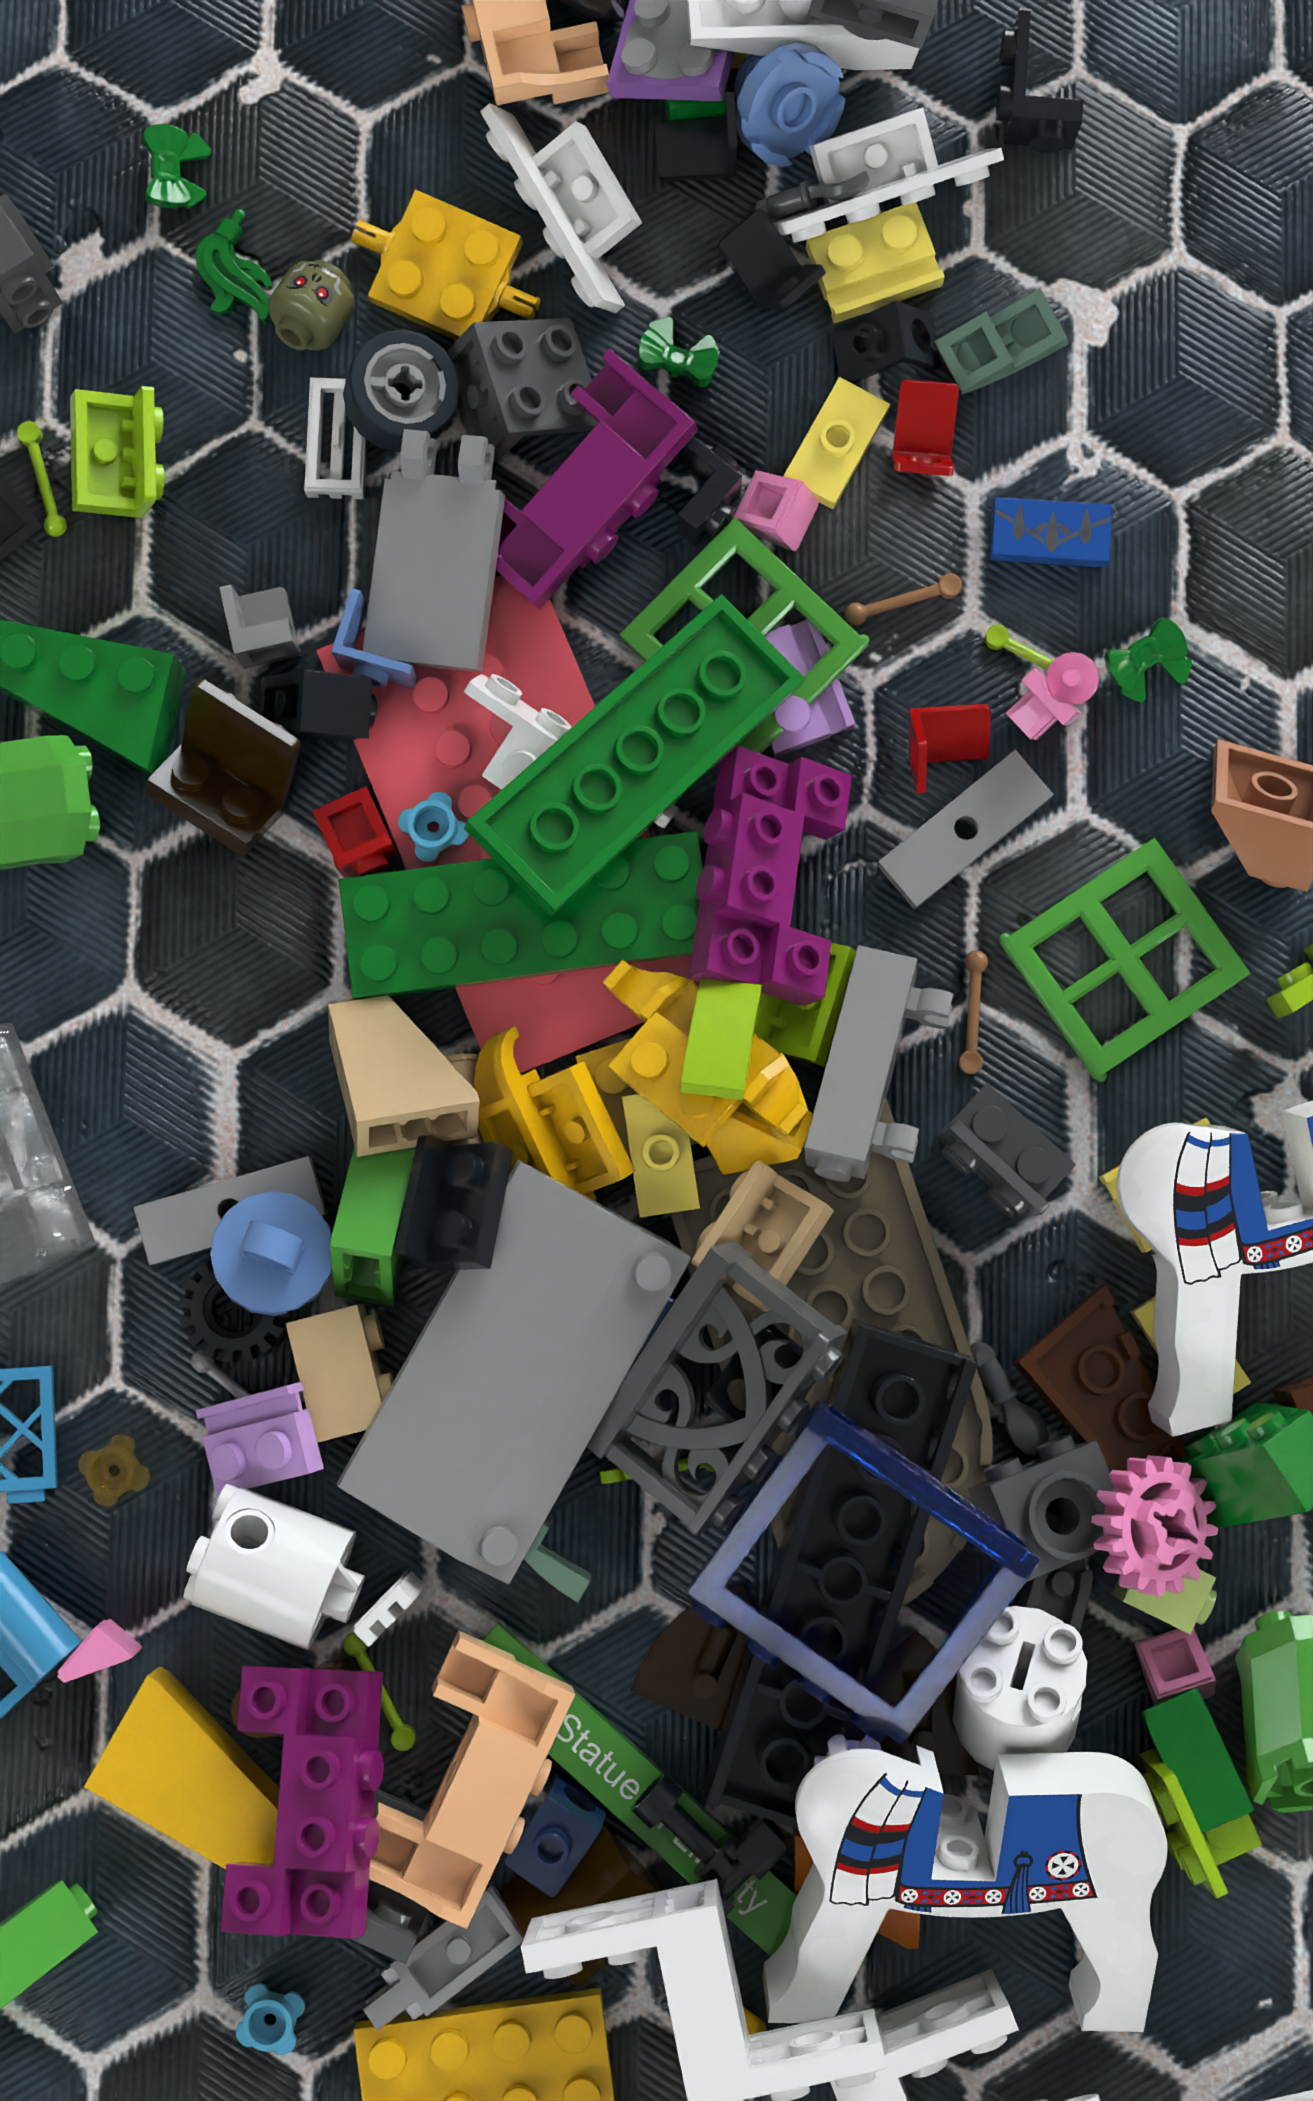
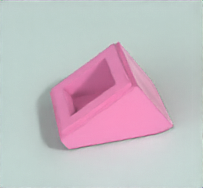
(777, 509)
(100, 1649)
(1175, 1665)

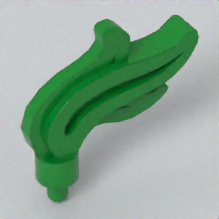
(229, 275)

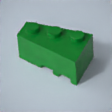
(96, 688)
(1255, 1465)

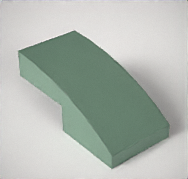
(1002, 343)
(555, 1569)

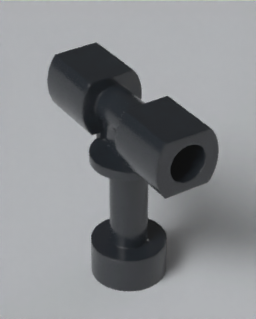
(724, 1859)

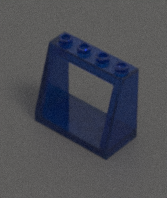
(818, 1675)

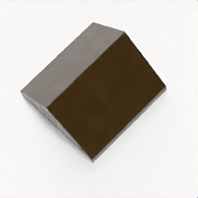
(602, 1876)

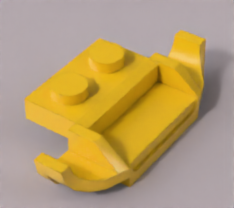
(656, 1057)
(549, 1121)

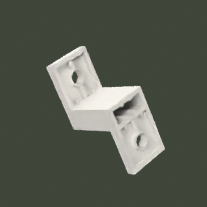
(705, 1998)
(932, 2029)

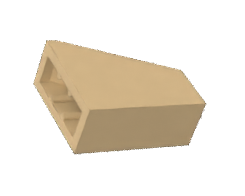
(396, 1079)

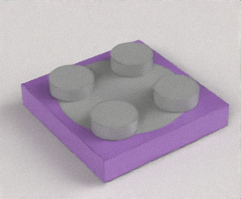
(657, 57)

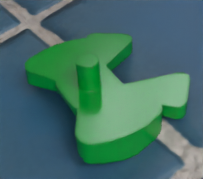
(168, 148)
(658, 351)
(1163, 646)

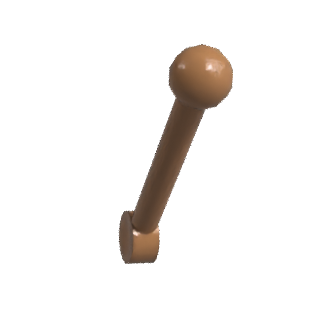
(947, 587)
(971, 1061)

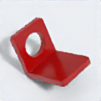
(925, 427)
(946, 735)

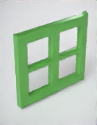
(789, 594)
(1124, 958)

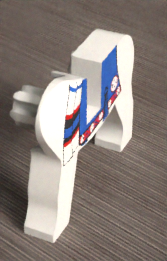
(1206, 1220)
(1056, 1836)

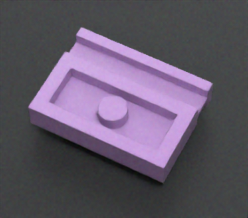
(828, 713)
(260, 1439)

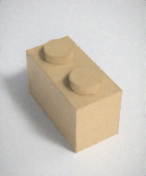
(340, 1369)

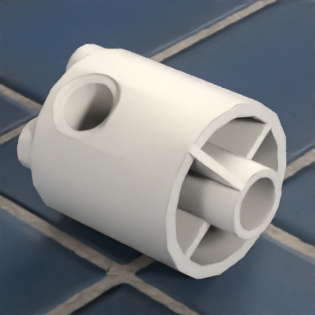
(273, 1568)
(1021, 1687)

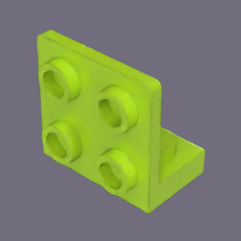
(1190, 1848)

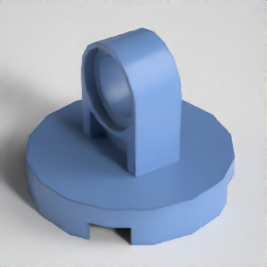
(787, 101)
(272, 1253)

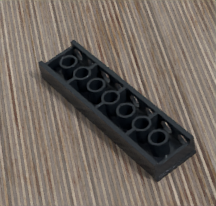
(840, 1567)

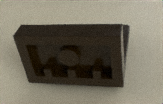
(228, 771)

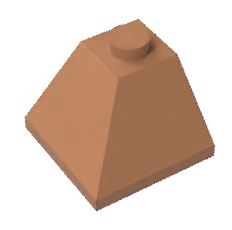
(1265, 813)

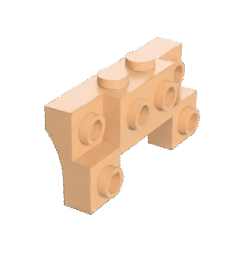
(530, 58)
(479, 1802)

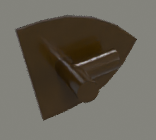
(694, 1666)
(936, 1728)

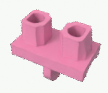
(1051, 697)

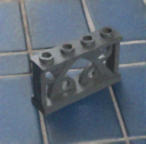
(637, 1407)

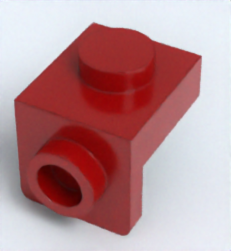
(355, 834)

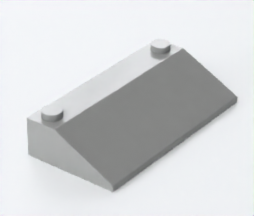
(514, 1374)

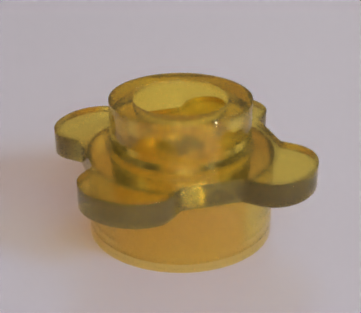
(96, 1469)

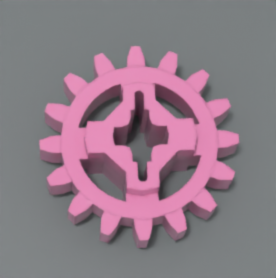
(1154, 1525)

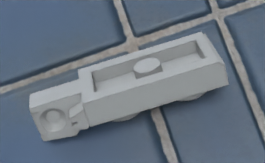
(445, 1962)

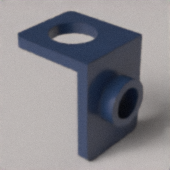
(557, 1836)

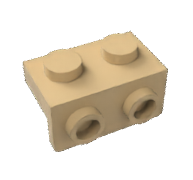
(768, 1220)

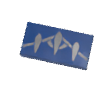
(1051, 532)

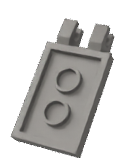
(435, 558)

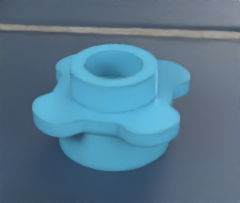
(416, 823)
(270, 2037)

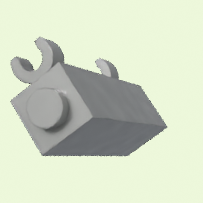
(862, 1062)

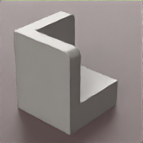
(260, 626)

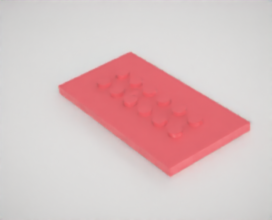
(443, 742)

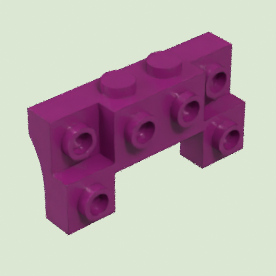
(597, 485)
(753, 873)
(323, 1803)

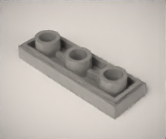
(988, 806)
(188, 1220)

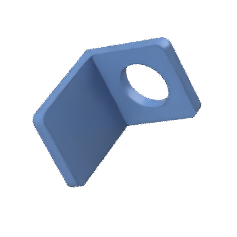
(362, 663)

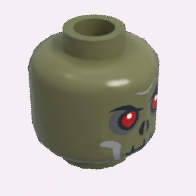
(311, 305)

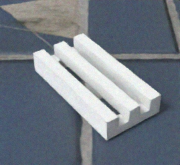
(335, 486)
(388, 1607)

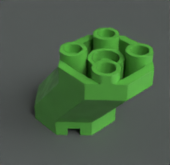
(45, 801)
(1278, 1710)

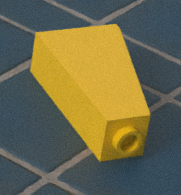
(188, 1776)

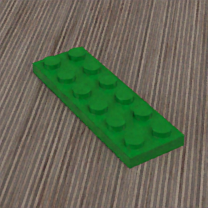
(634, 755)
(481, 927)

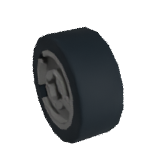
(404, 359)

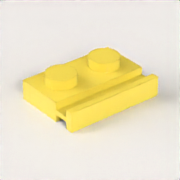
(875, 262)

